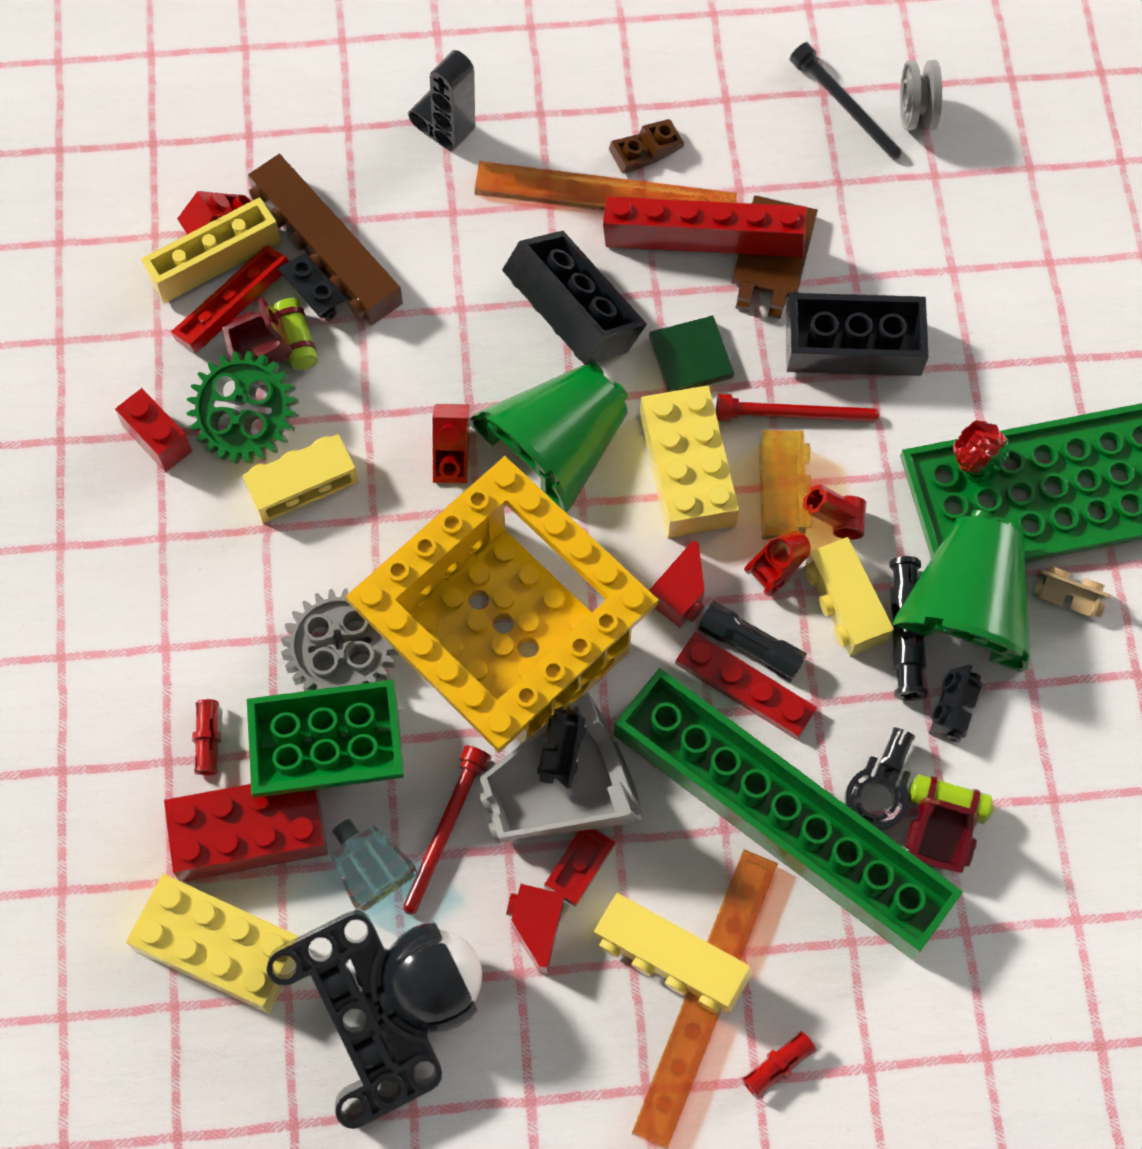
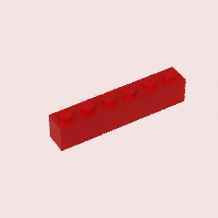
(705, 226)

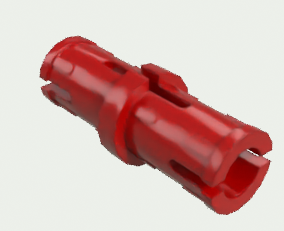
(206, 737)
(779, 1064)

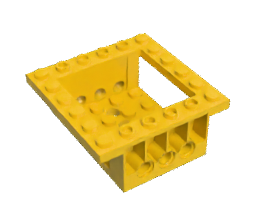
(425, 613)

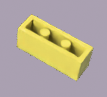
(300, 477)
(848, 597)

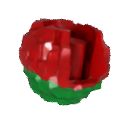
(981, 448)

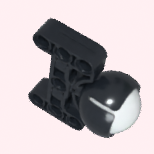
(422, 984)

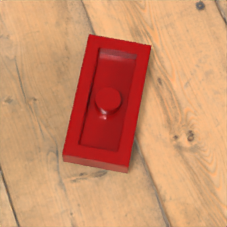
(580, 865)

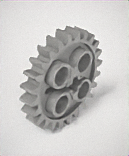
(335, 615)

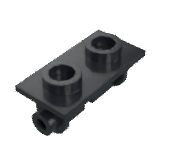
(312, 286)
(959, 689)
(566, 730)

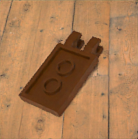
(771, 273)

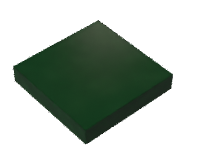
(691, 354)

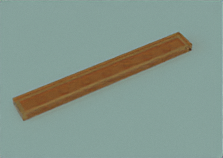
(578, 188)
(695, 1023)

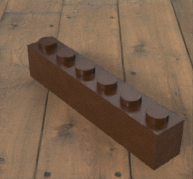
(325, 240)

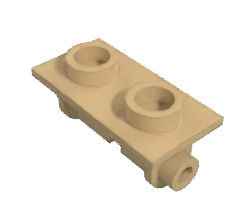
(1085, 596)

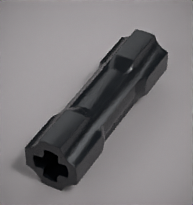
(730, 628)

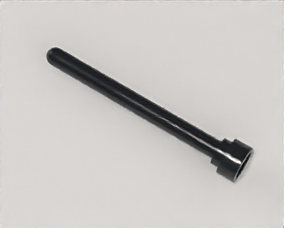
(805, 59)

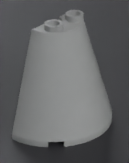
(598, 797)

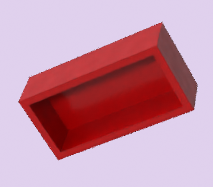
(235, 833)

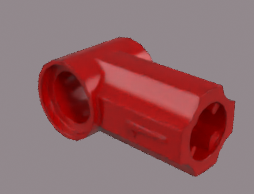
(841, 512)

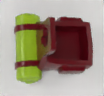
(275, 333)
(945, 822)

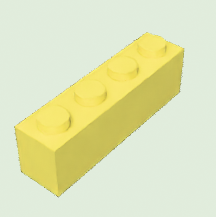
(211, 250)
(673, 954)

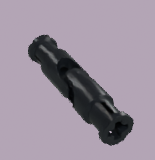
(907, 659)

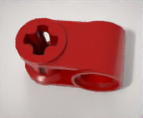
(773, 563)

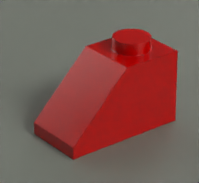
(681, 587)
(536, 922)

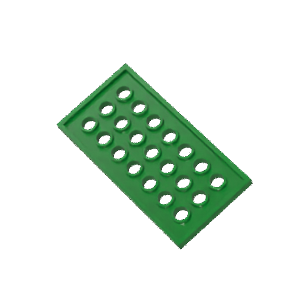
(1053, 438)

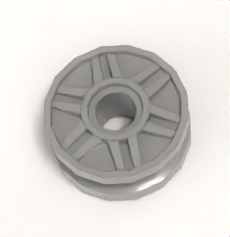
(921, 95)

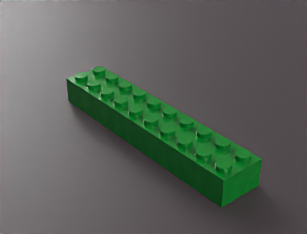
(787, 813)

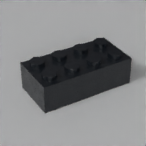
(573, 297)
(856, 334)

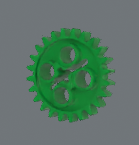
(237, 437)

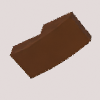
(647, 147)

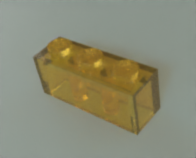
(783, 483)

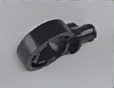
(892, 762)

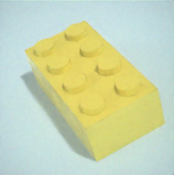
(688, 461)
(211, 942)

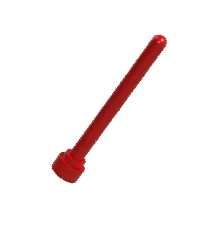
(730, 407)
(473, 763)

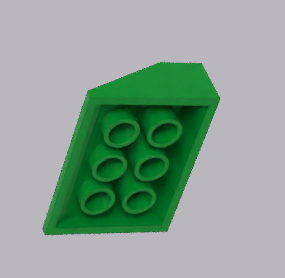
(324, 738)

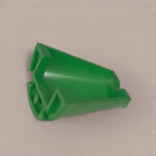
(558, 428)
(975, 590)

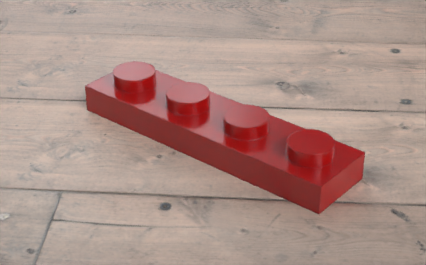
(229, 299)
(745, 685)

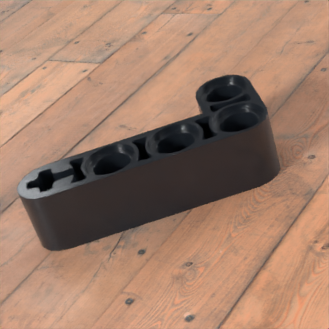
(449, 106)

